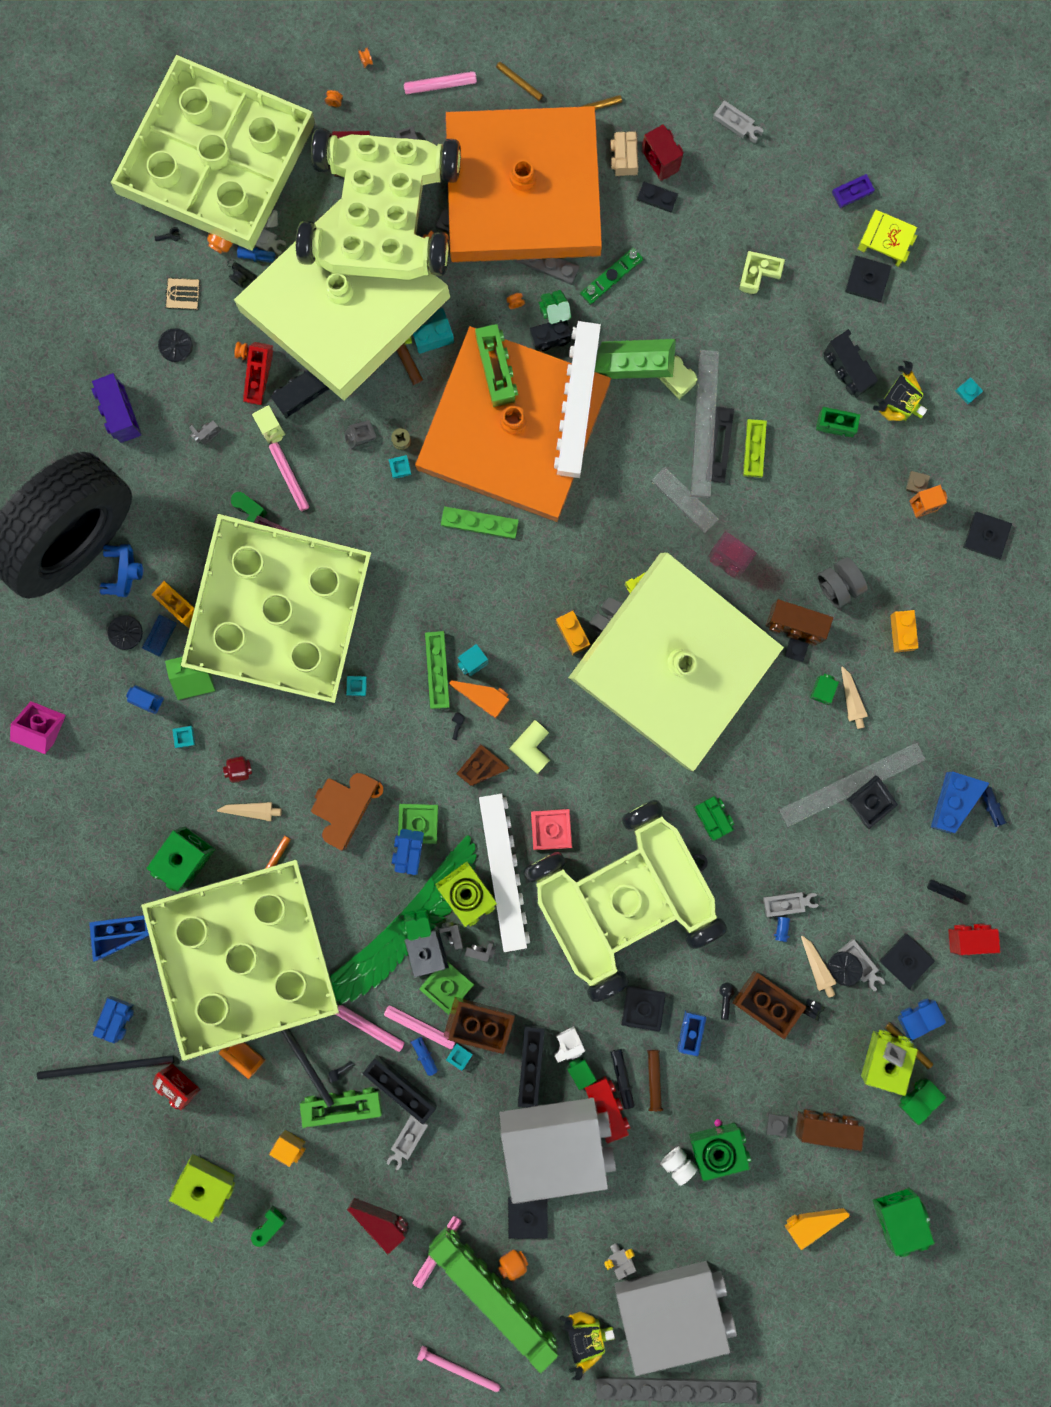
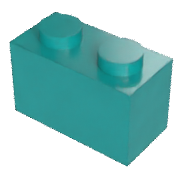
(472, 660)

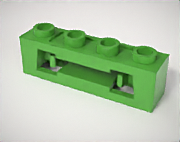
(490, 335)
(373, 1103)

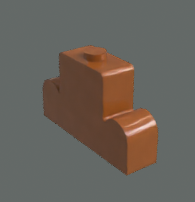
(343, 807)

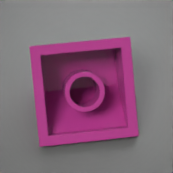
(36, 727)

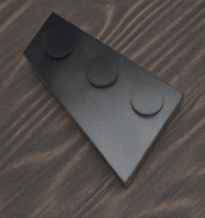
(849, 365)

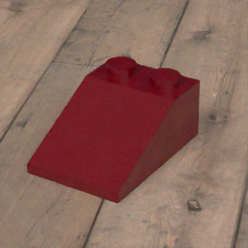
(380, 1224)

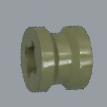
(403, 442)

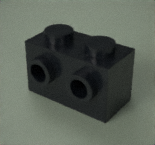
(550, 335)

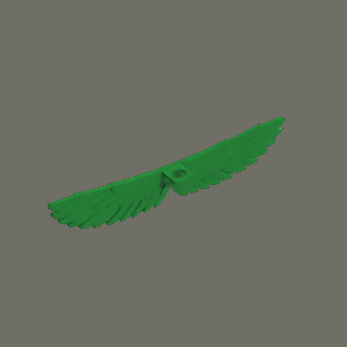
(389, 946)

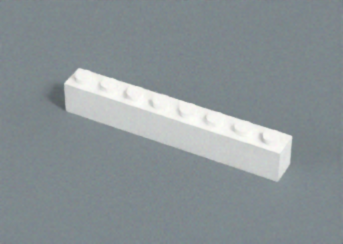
(578, 399)
(503, 872)

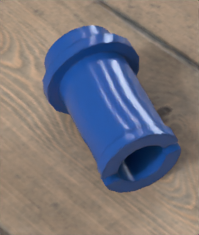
(782, 929)

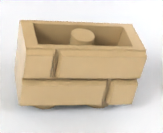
(625, 153)

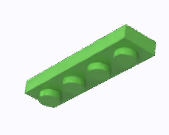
(479, 522)
(437, 670)

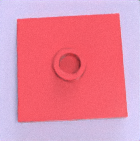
(551, 829)

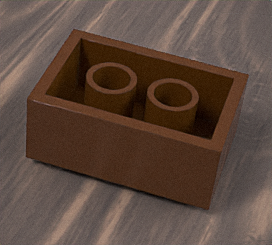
(799, 622)
(769, 1005)
(479, 1025)
(829, 1130)

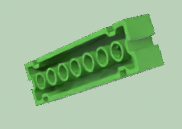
(493, 1299)

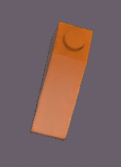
(485, 697)

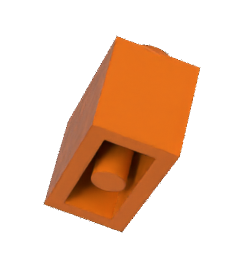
(928, 501)

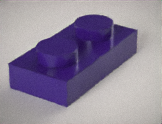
(853, 191)

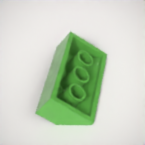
(636, 358)

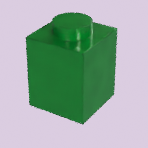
(824, 689)
(581, 1073)

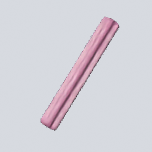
(440, 82)
(289, 476)
(418, 1026)
(370, 1028)
(429, 1264)

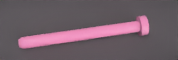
(424, 1354)

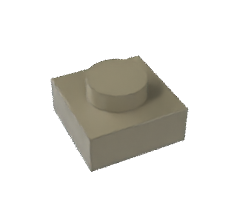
(917, 482)

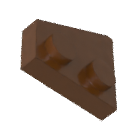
(481, 766)

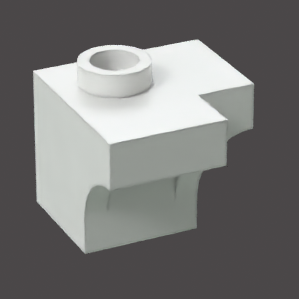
(569, 1045)

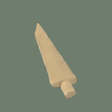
(854, 703)
(254, 810)
(820, 971)

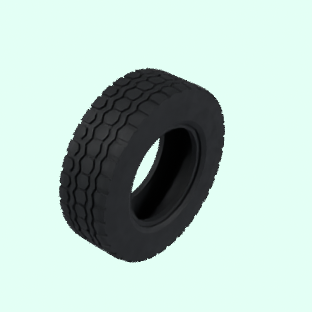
(60, 523)

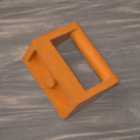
(243, 1058)

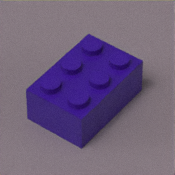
(116, 408)

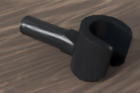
(169, 235)
(459, 719)
(334, 1074)

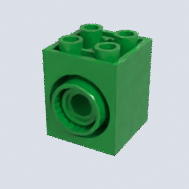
(180, 859)
(732, 1155)
(904, 1222)

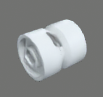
(681, 1168)

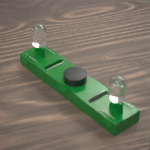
(611, 276)

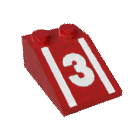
(175, 1086)

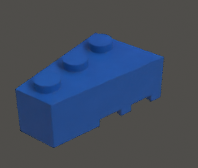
(956, 801)
(116, 934)

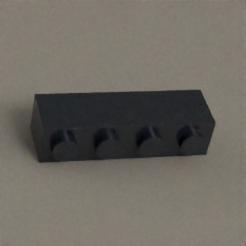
(298, 393)
(531, 1066)
(400, 1089)

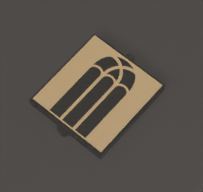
(183, 294)

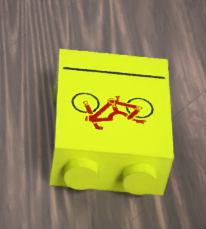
(888, 236)

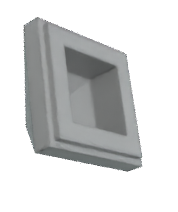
(272, 220)
(894, 1054)

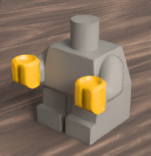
(621, 1261)

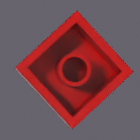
(976, 940)

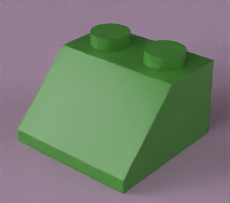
(187, 681)

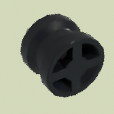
(813, 1009)

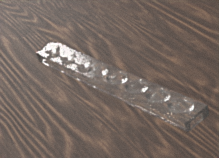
(704, 424)
(850, 784)

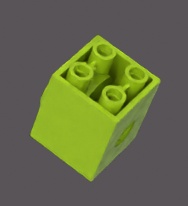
(472, 905)
(893, 1077)
(205, 1200)

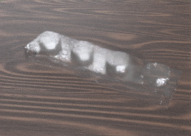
(680, 496)

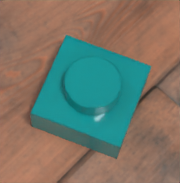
(969, 390)
(400, 467)
(356, 686)
(183, 737)
(459, 1056)

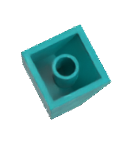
(433, 333)

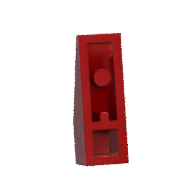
(257, 372)

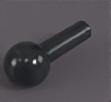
(727, 991)

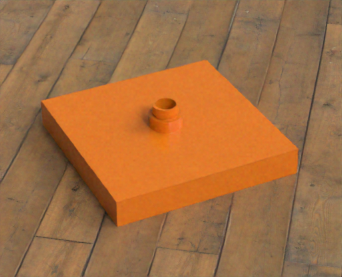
(525, 185)
(508, 447)

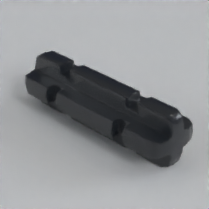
(946, 891)

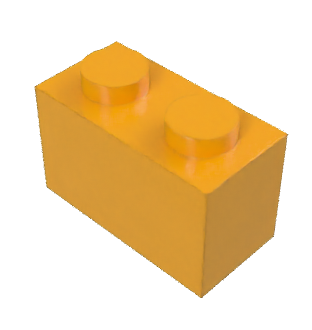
(904, 631)
(572, 633)
(288, 1148)

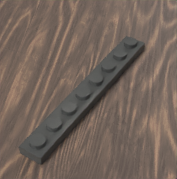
(553, 267)
(676, 1389)

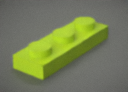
(754, 448)

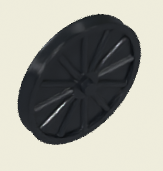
(175, 345)
(125, 632)
(845, 968)

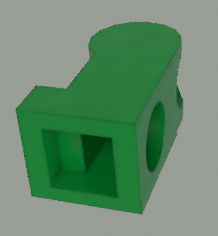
(244, 503)
(265, 1232)

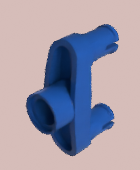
(127, 570)

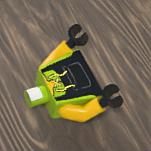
(902, 397)
(585, 1340)

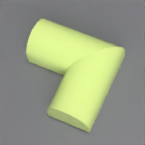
(759, 265)
(526, 747)

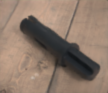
(622, 1078)

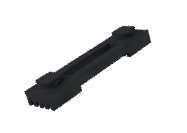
(723, 418)

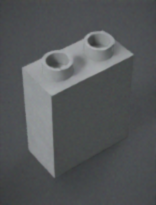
(556, 1150)
(674, 1317)

